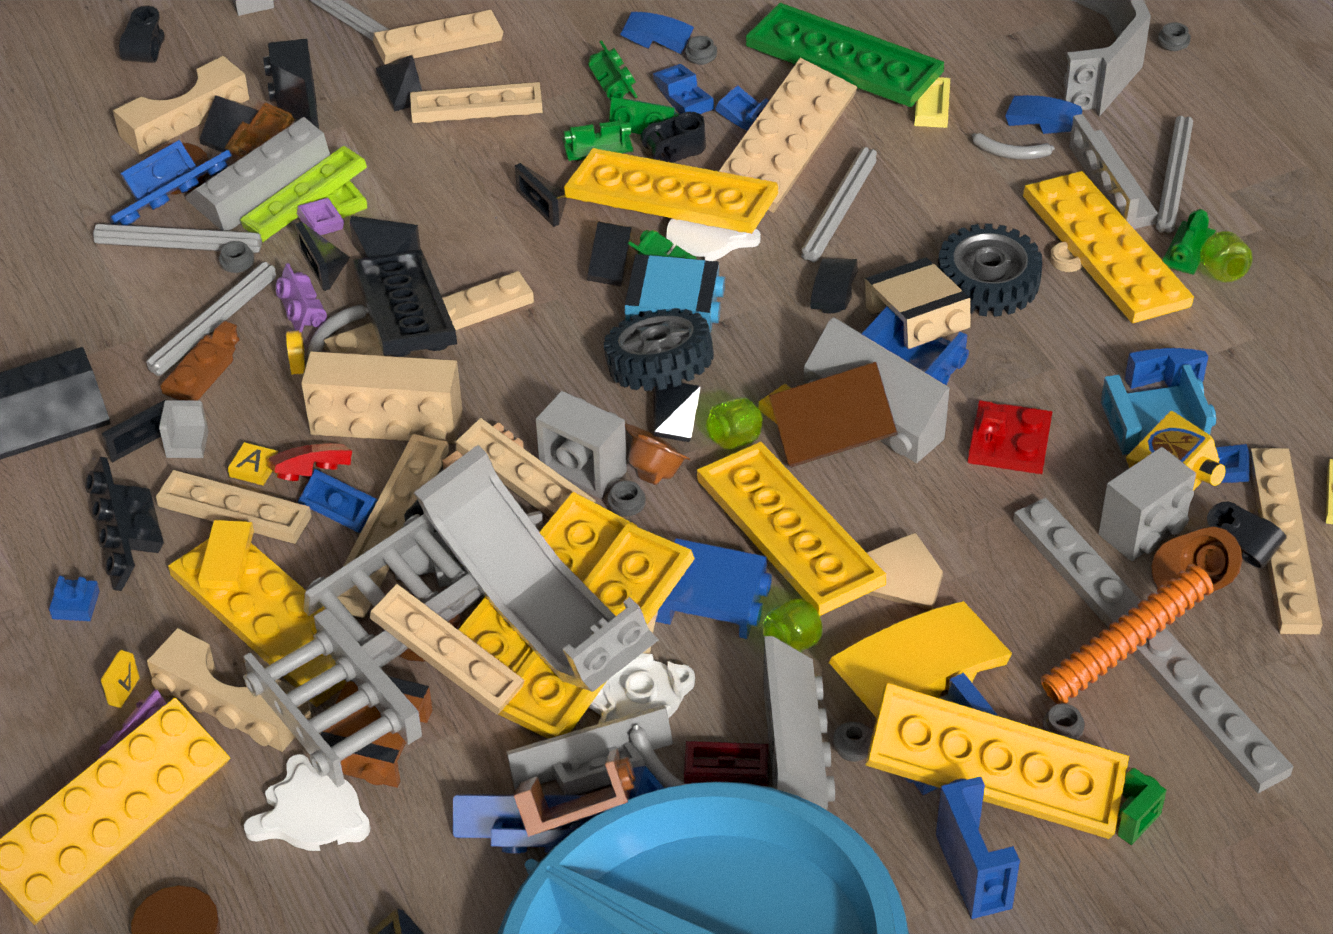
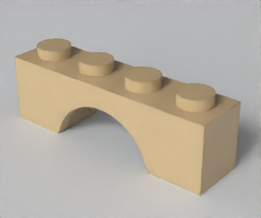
(152, 122)
(186, 670)

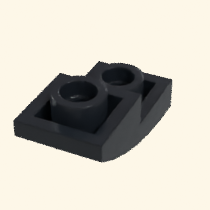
(609, 253)
(833, 285)

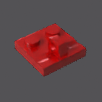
(1010, 437)

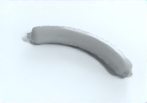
(1012, 151)
(334, 323)
(651, 761)

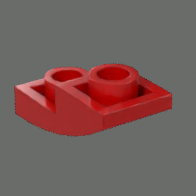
(300, 460)

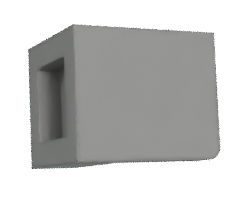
(183, 429)

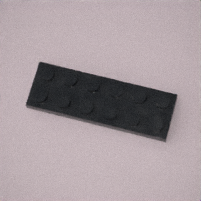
(404, 303)

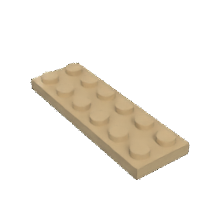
(791, 127)

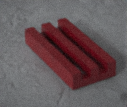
(726, 767)

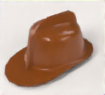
(652, 456)
(1208, 548)

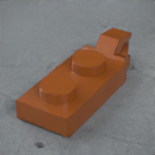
(202, 364)

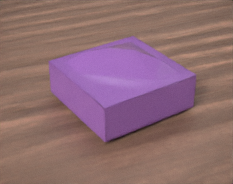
(320, 216)

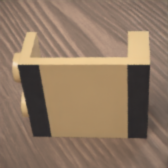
(922, 299)

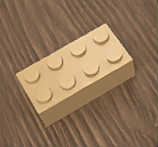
(382, 396)

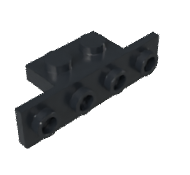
(124, 522)

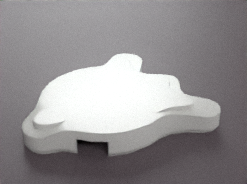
(708, 240)
(642, 687)
(309, 810)

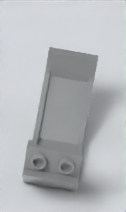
(1101, 74)
(527, 578)

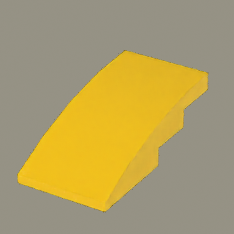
(921, 654)

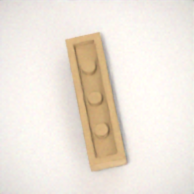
(438, 36)
(476, 102)
(519, 468)
(222, 501)
(447, 649)

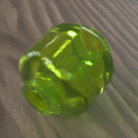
(1226, 256)
(734, 423)
(794, 624)

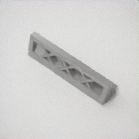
(1110, 174)

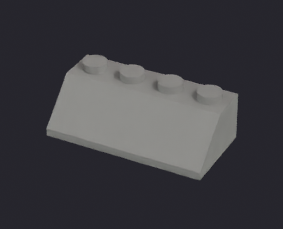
(260, 174)
(914, 397)
(796, 724)

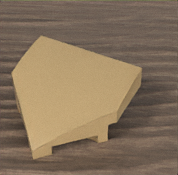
(910, 572)

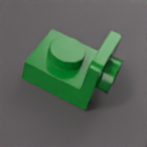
(1142, 804)

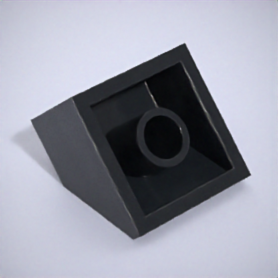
(292, 79)

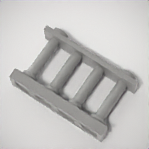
(447, 604)
(351, 664)

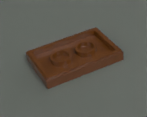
(833, 414)

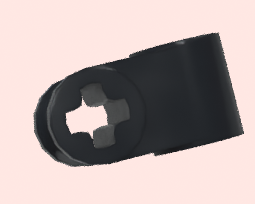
(142, 36)
(678, 137)
(1255, 534)

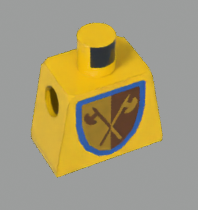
(1187, 444)

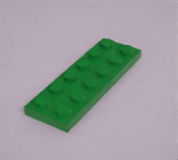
(846, 53)

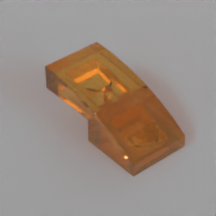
(264, 126)

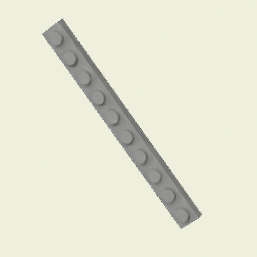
(1161, 656)

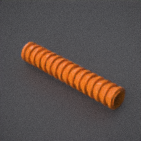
(1126, 634)

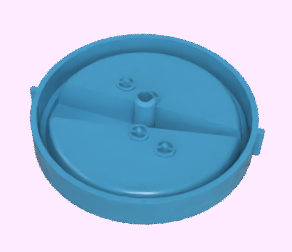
(709, 865)

